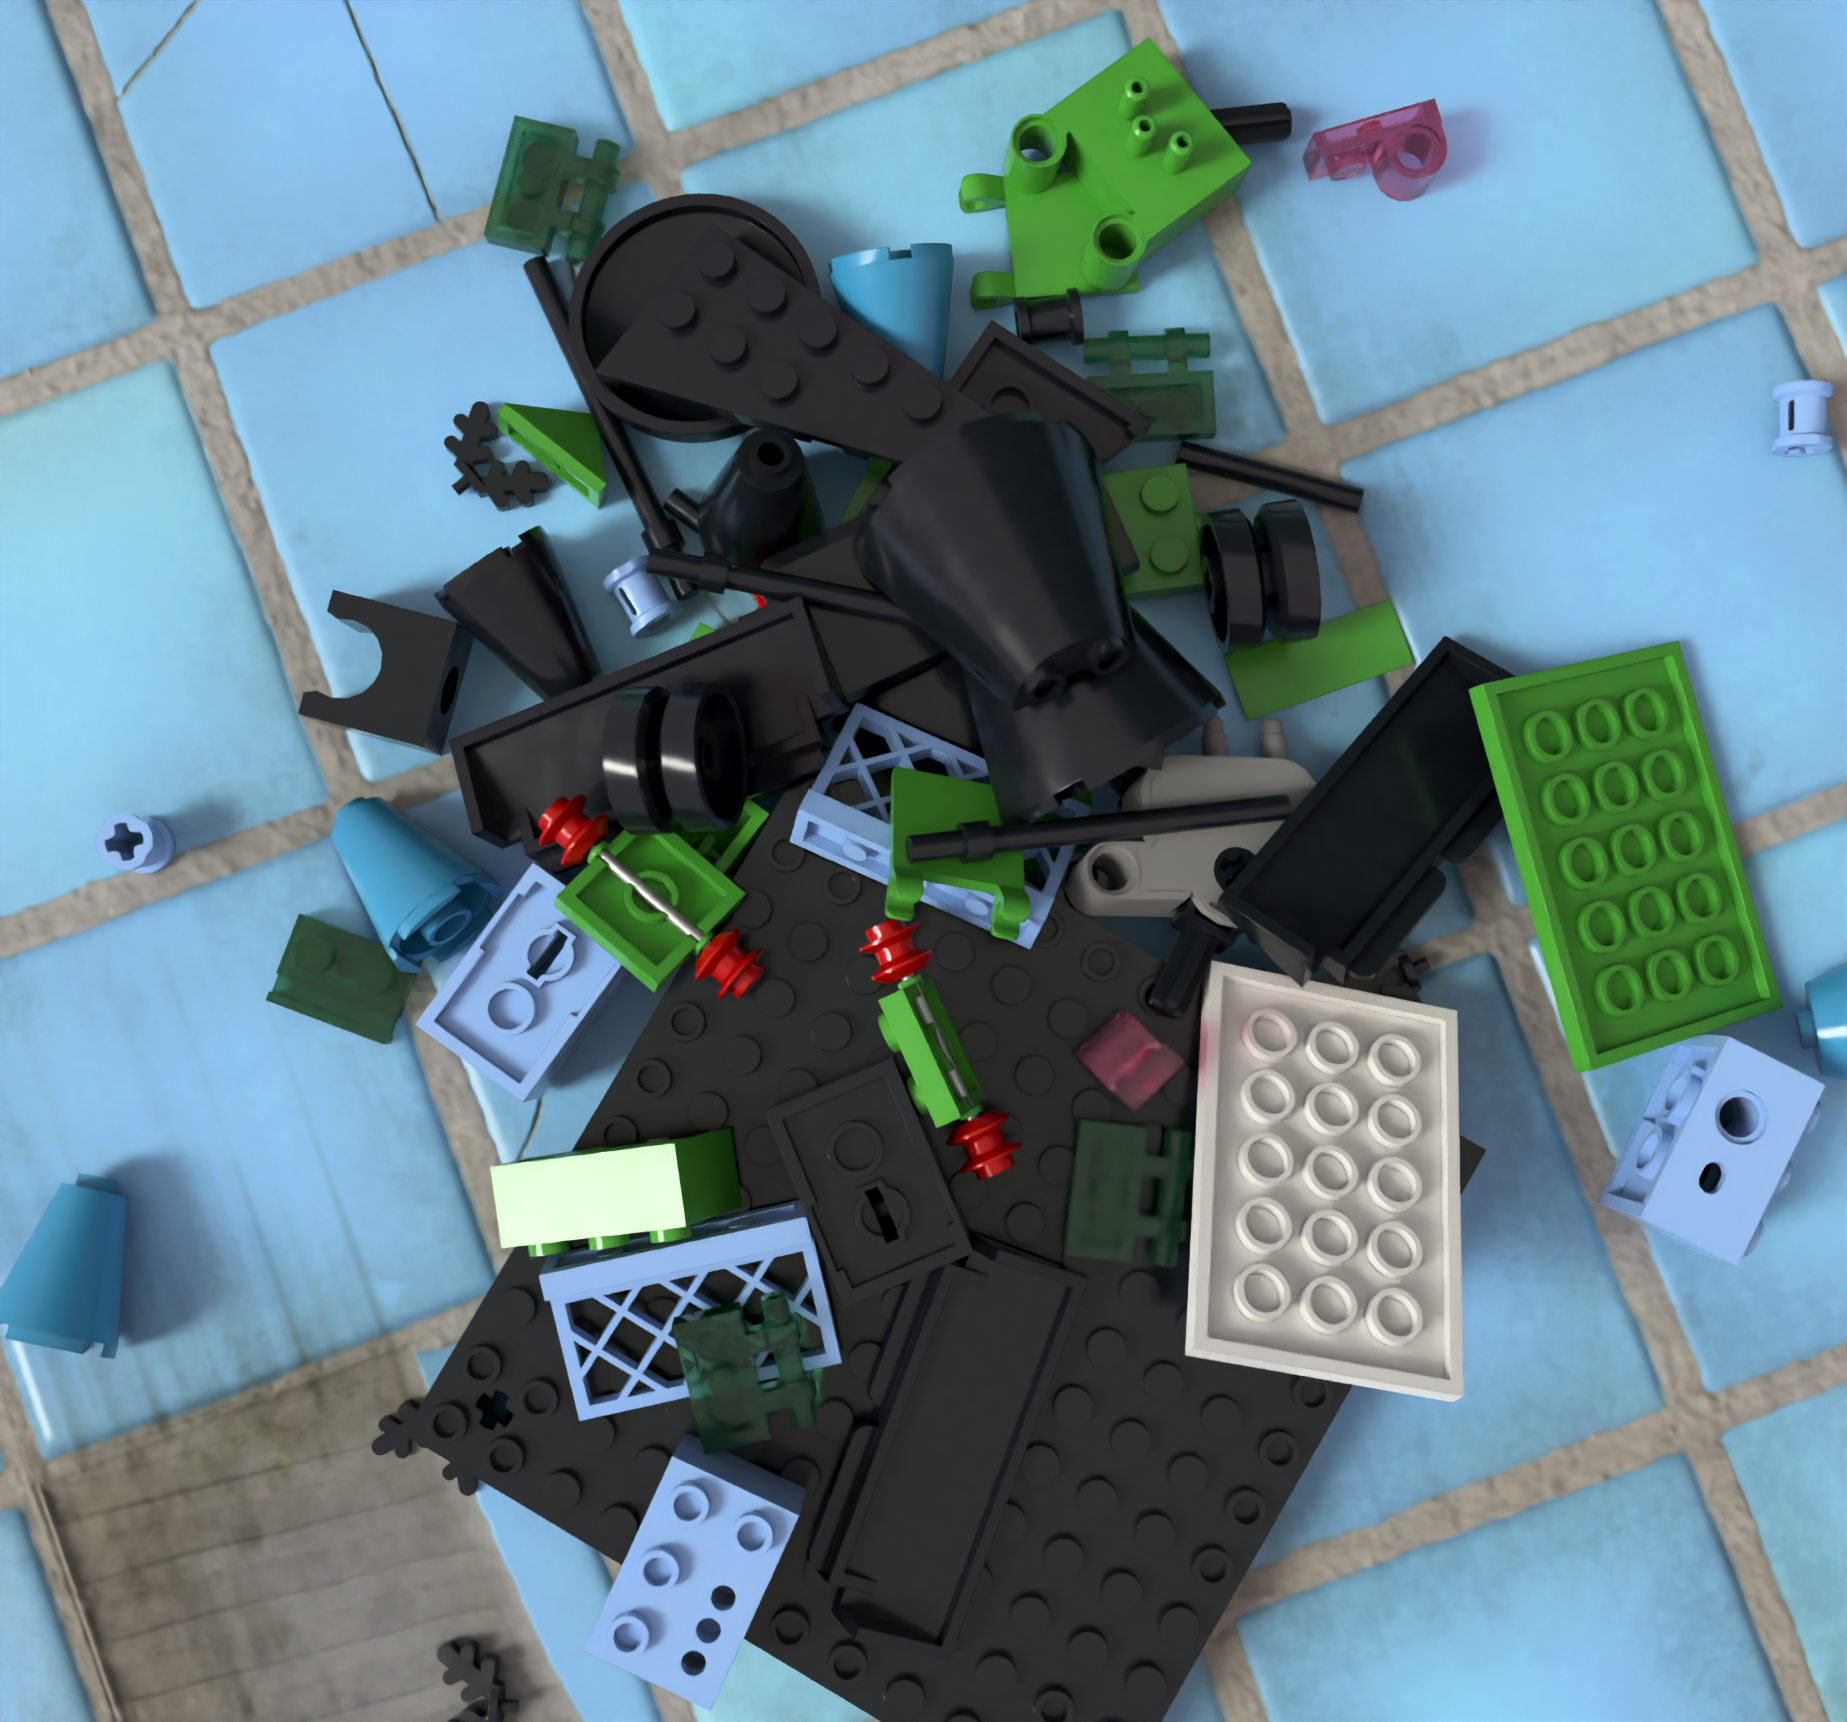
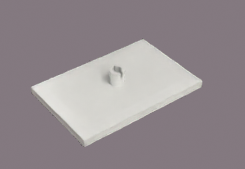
(1327, 1185)

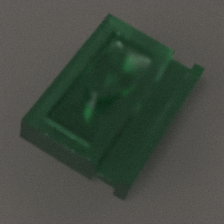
(341, 980)

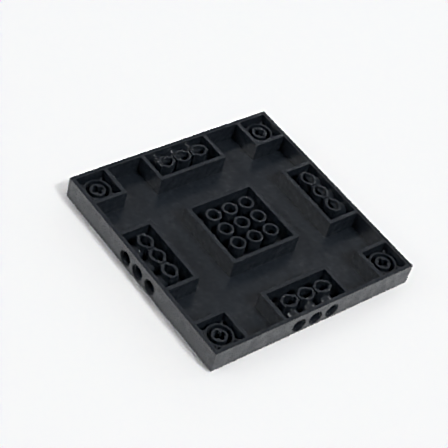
(1144, 1461)

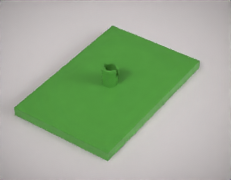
(1625, 853)

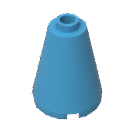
(900, 297)
(411, 883)
(70, 1272)

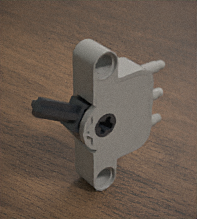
(1189, 870)

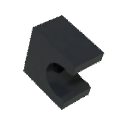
(417, 678)

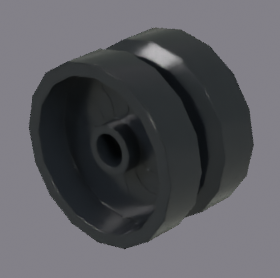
(1260, 575)
(675, 759)

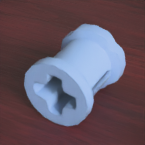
(1802, 418)
(642, 598)
(124, 829)

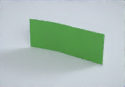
(1341, 655)

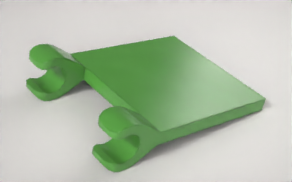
(1044, 239)
(934, 804)

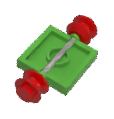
(649, 901)
(940, 1069)

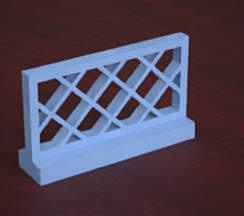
(863, 842)
(713, 1246)

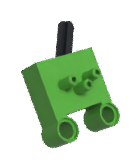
(1142, 154)

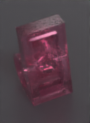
(1377, 141)
(1129, 1060)

